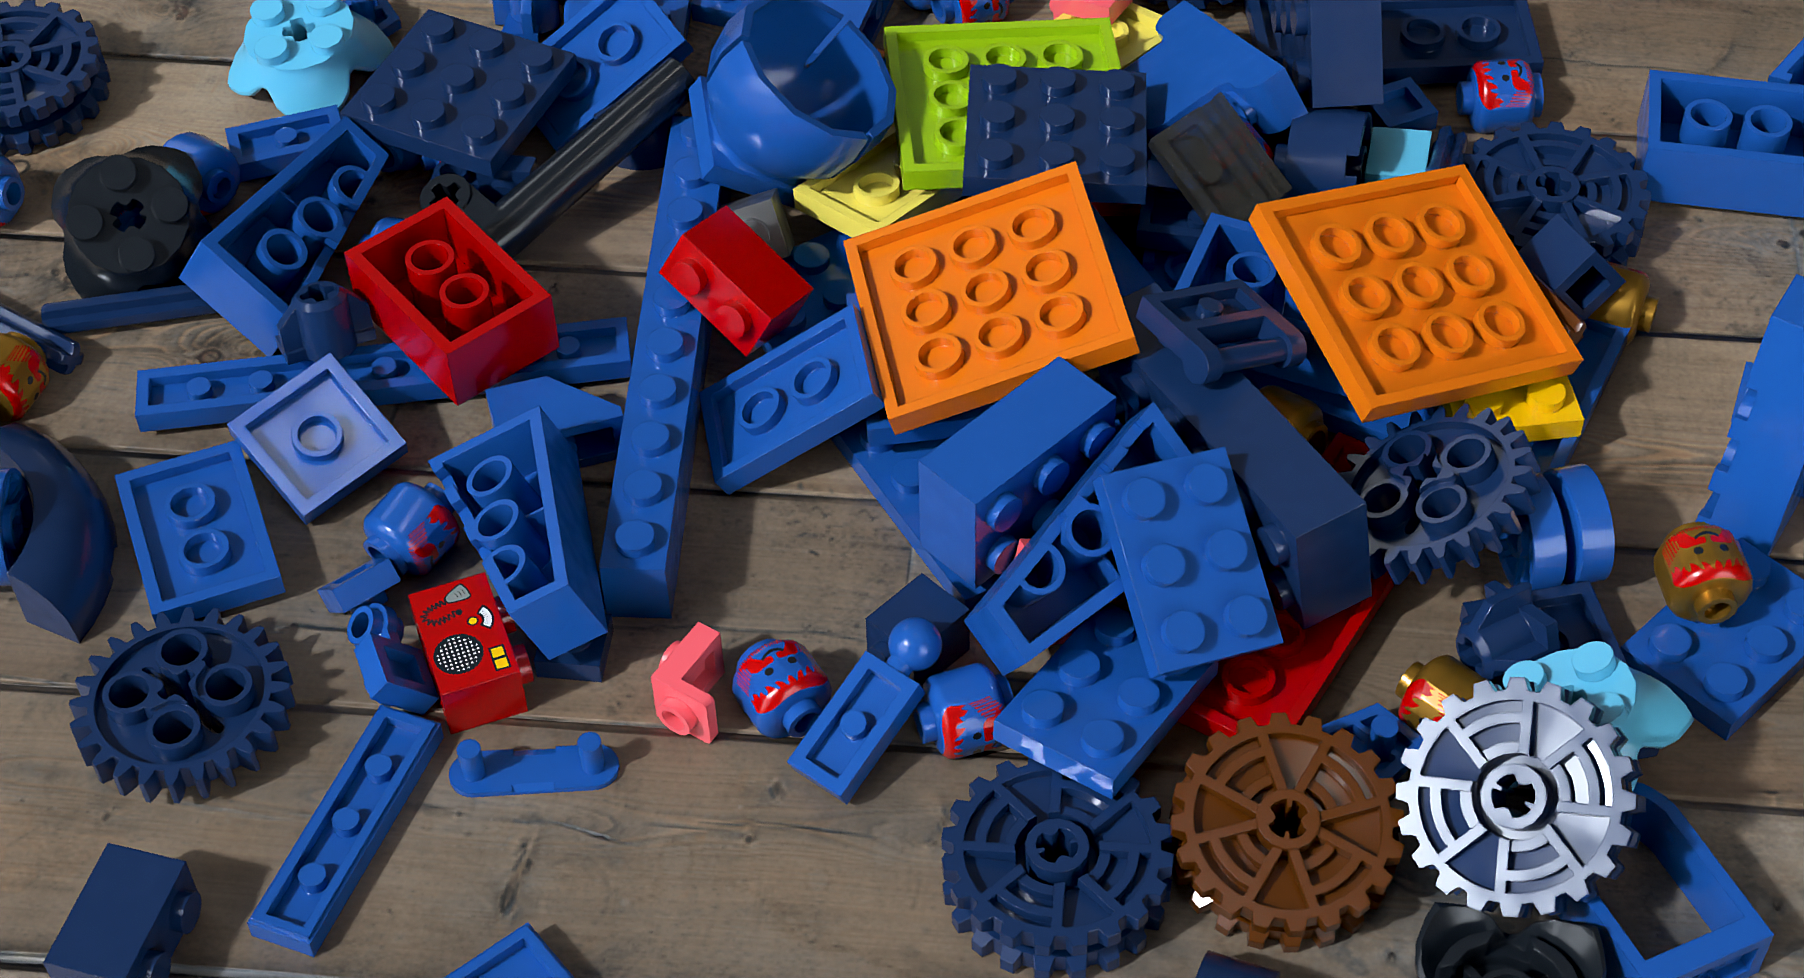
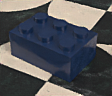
(1331, 50)

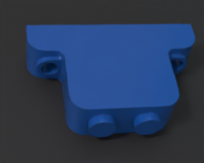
(1204, 59)

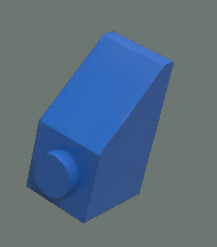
(583, 419)

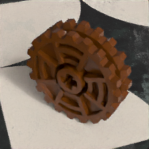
(1274, 883)

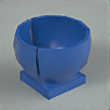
(771, 117)

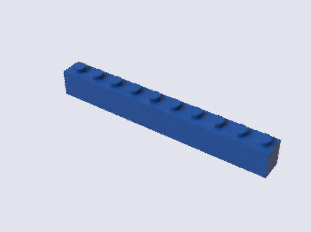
(661, 406)

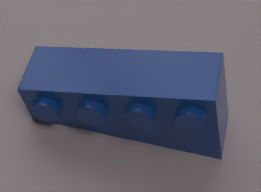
(284, 233)
(1764, 461)
(531, 526)
(1069, 561)

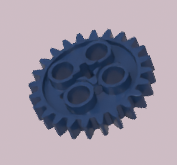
(1442, 491)
(158, 741)

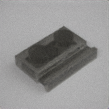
(1218, 162)

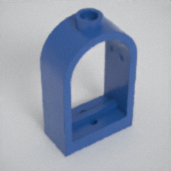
(1738, 932)

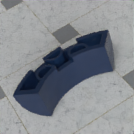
(72, 539)

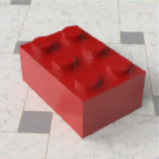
(453, 300)

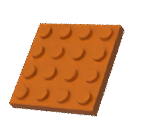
(1414, 291)
(987, 297)

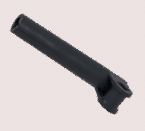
(574, 168)

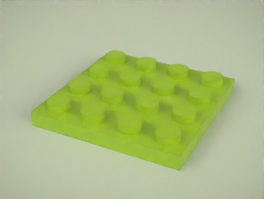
(934, 73)

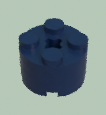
(1325, 150)

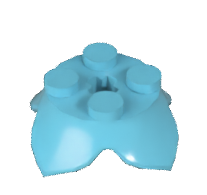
(305, 53)
(1630, 699)

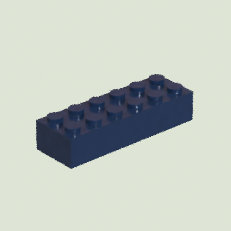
(1298, 508)

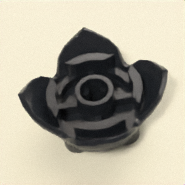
(94, 195)
(1471, 945)

